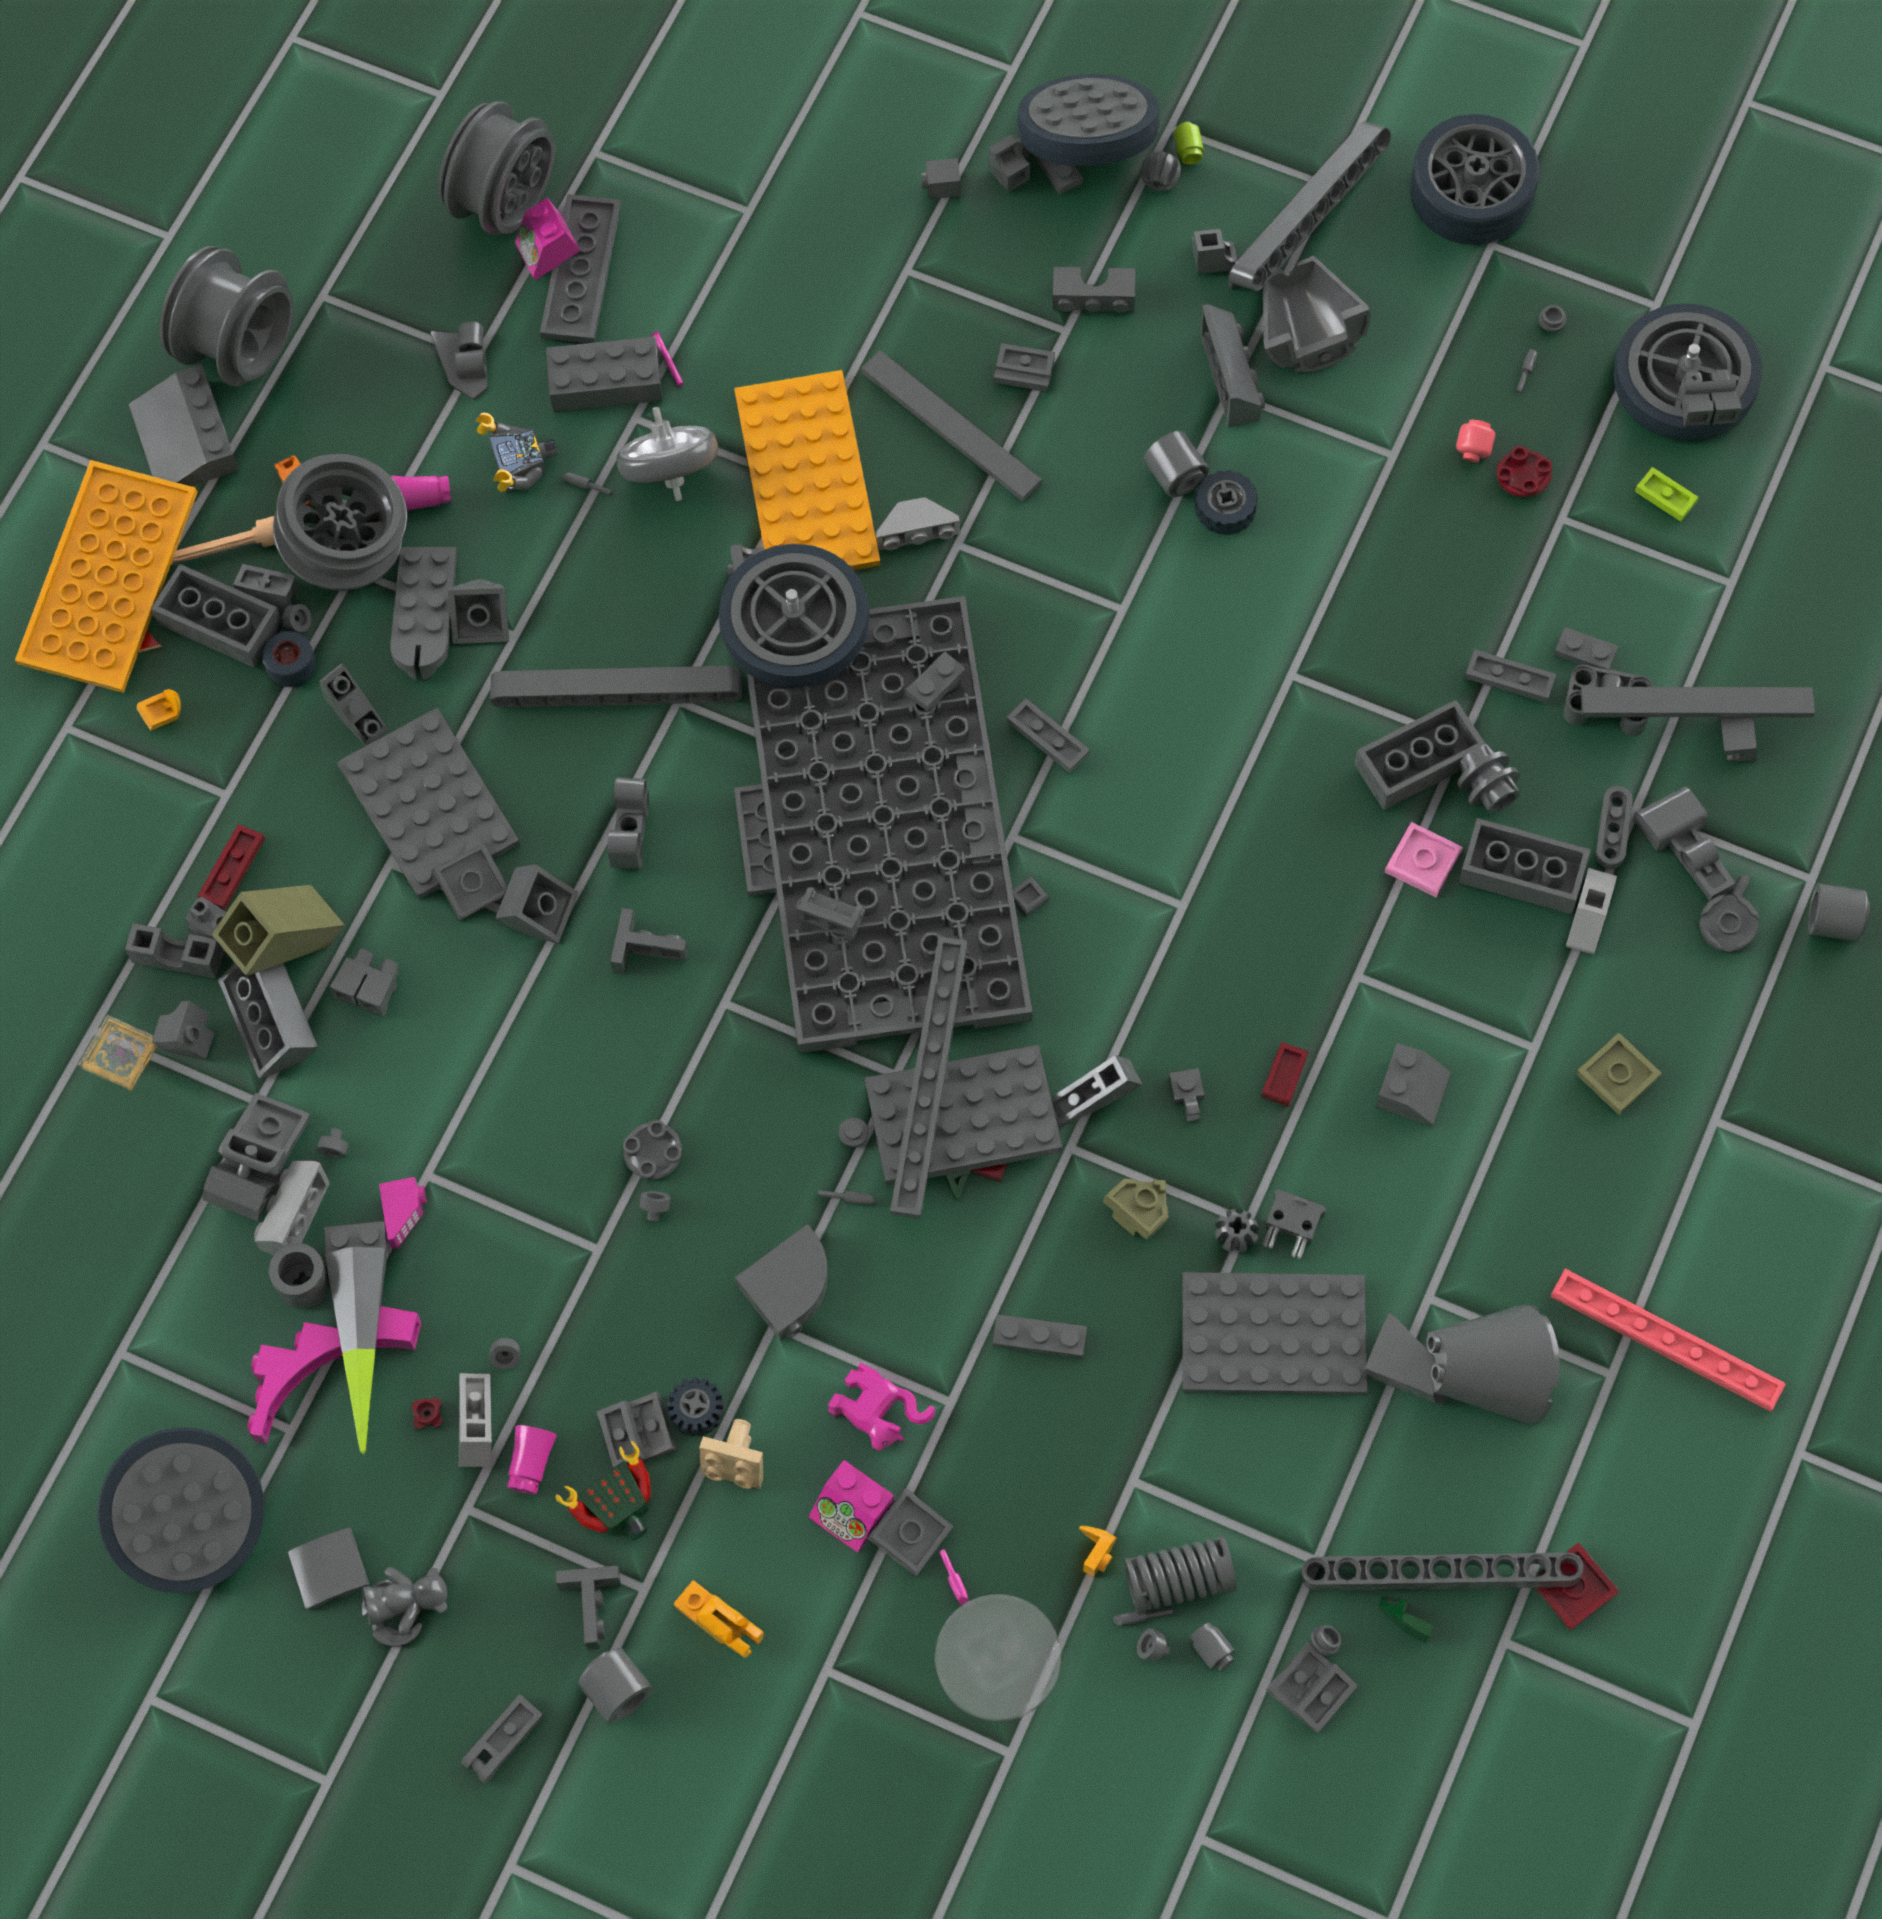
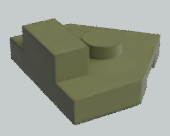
(1139, 1206)

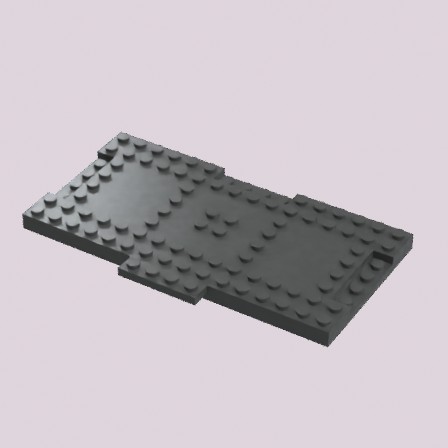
(889, 816)

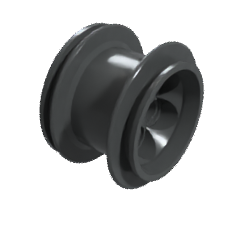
(225, 316)

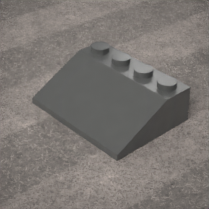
(183, 430)

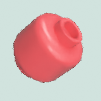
(1475, 440)

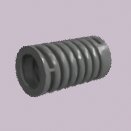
(1170, 1564)

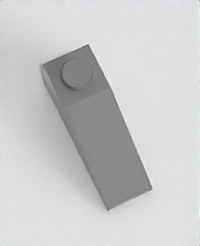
(474, 1420)

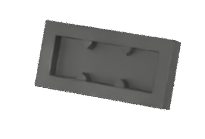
(643, 943)
(592, 1598)

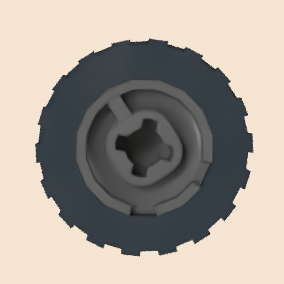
(1226, 502)

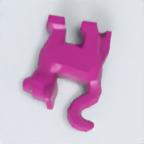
(873, 1404)

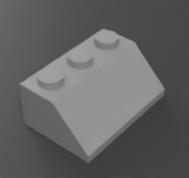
(293, 1206)

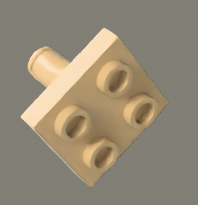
(733, 1458)

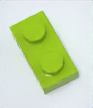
(1666, 494)

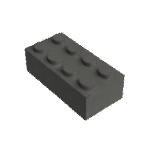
(604, 374)
(216, 615)
(1417, 754)
(1524, 866)

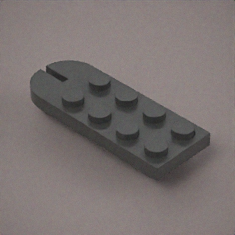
(422, 608)

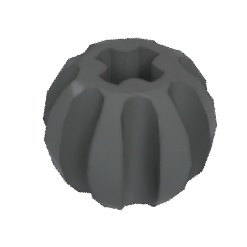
(1161, 171)
(1226, 1234)

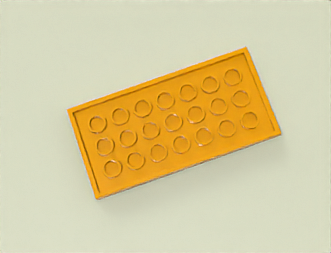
(807, 466)
(106, 576)

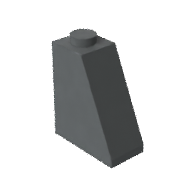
(1402, 1361)

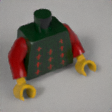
(614, 1499)

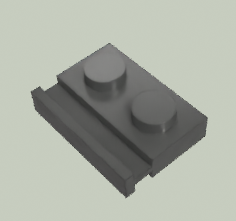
(1024, 367)

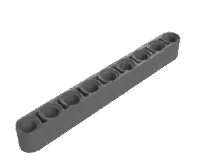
(1310, 206)
(616, 686)
(1454, 1562)

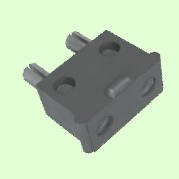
(1296, 1214)

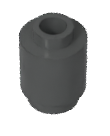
(1212, 1647)

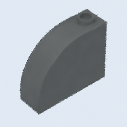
(788, 1283)

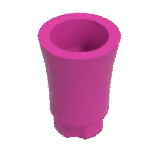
(424, 490)
(529, 1458)

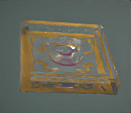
(118, 1052)

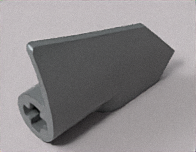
(464, 358)

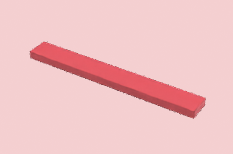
(1668, 1340)

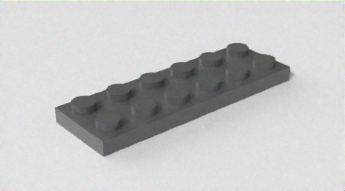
(580, 281)

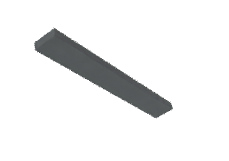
(951, 426)
(1697, 702)

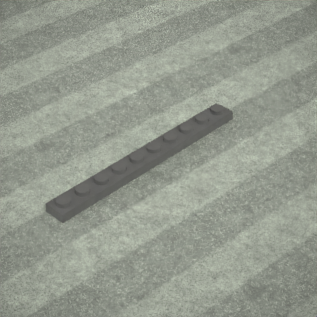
(929, 1078)

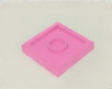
(1423, 859)

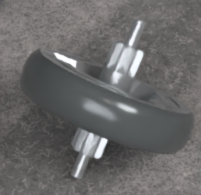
(667, 454)

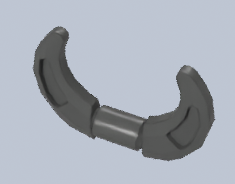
(387, 1635)

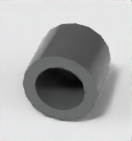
(1176, 464)
(1838, 912)
(289, 1266)
(615, 1685)

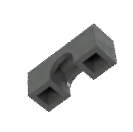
(1073, 294)
(153, 948)

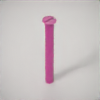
(667, 358)

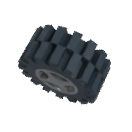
(695, 1395)

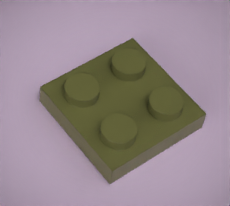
(1618, 1073)

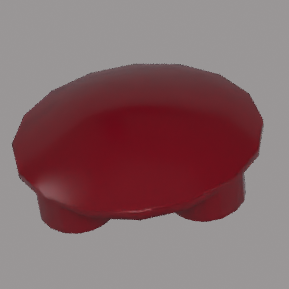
(1524, 472)

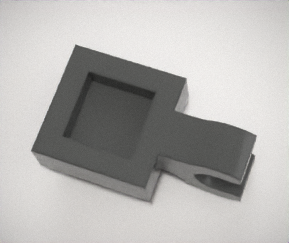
(1188, 1090)

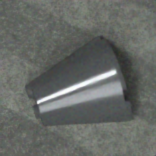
(1311, 317)
(1499, 1362)

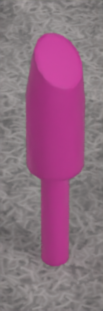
(955, 1580)

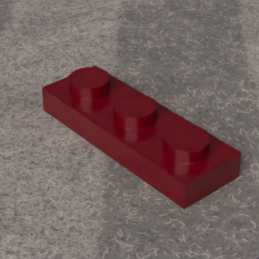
(231, 866)

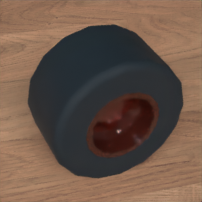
(289, 659)

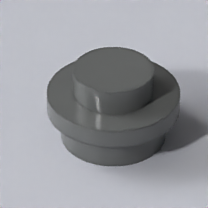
(1552, 318)
(853, 1132)
(1326, 1640)

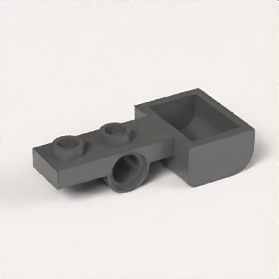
(1676, 824)

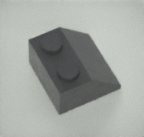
(536, 903)
(1413, 1085)

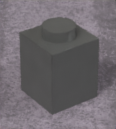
(942, 178)

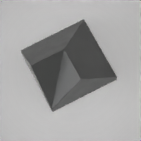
(478, 612)

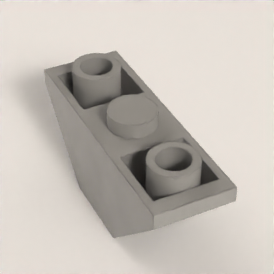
(916, 523)
(1591, 911)

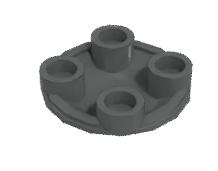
(652, 1150)

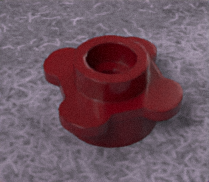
(420, 1407)

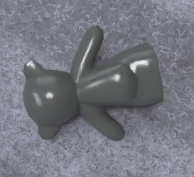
(405, 1598)

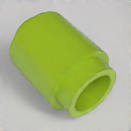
(1188, 143)

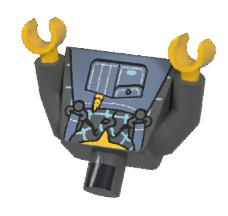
(516, 454)

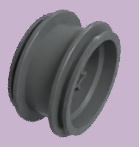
(496, 167)
(329, 560)

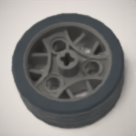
(1480, 148)

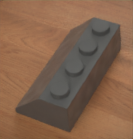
(1230, 366)
(268, 1018)

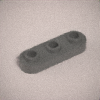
(1614, 817)

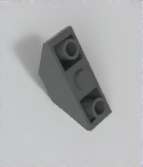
(352, 705)

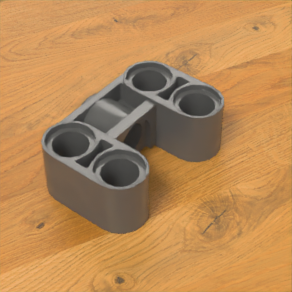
(1602, 678)
(632, 808)

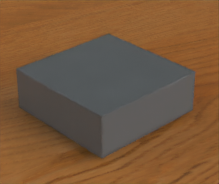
(1029, 896)

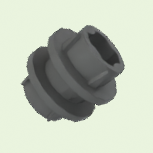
(1490, 782)

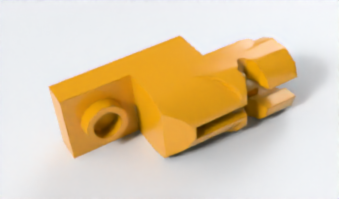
(718, 1619)

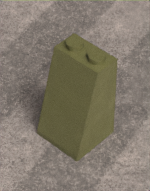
(276, 927)

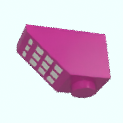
(401, 1208)

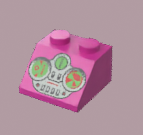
(544, 239)
(850, 1506)

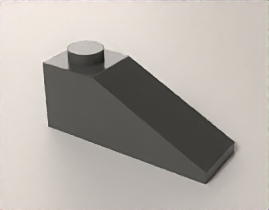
(1095, 1090)

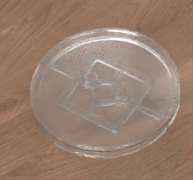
(998, 1657)

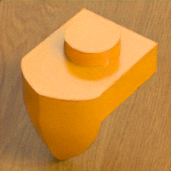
(160, 709)
(1099, 1556)

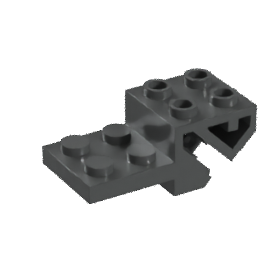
(254, 1156)

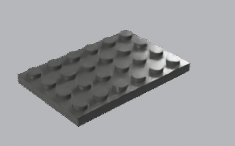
(426, 799)
(989, 1113)
(1273, 1333)

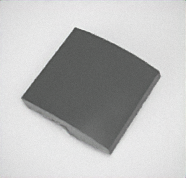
(637, 1421)
(328, 1568)
(1311, 1687)

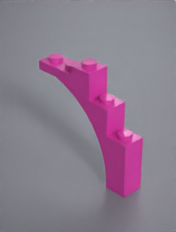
(316, 1345)

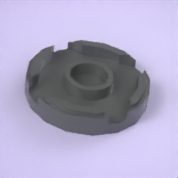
(1728, 923)

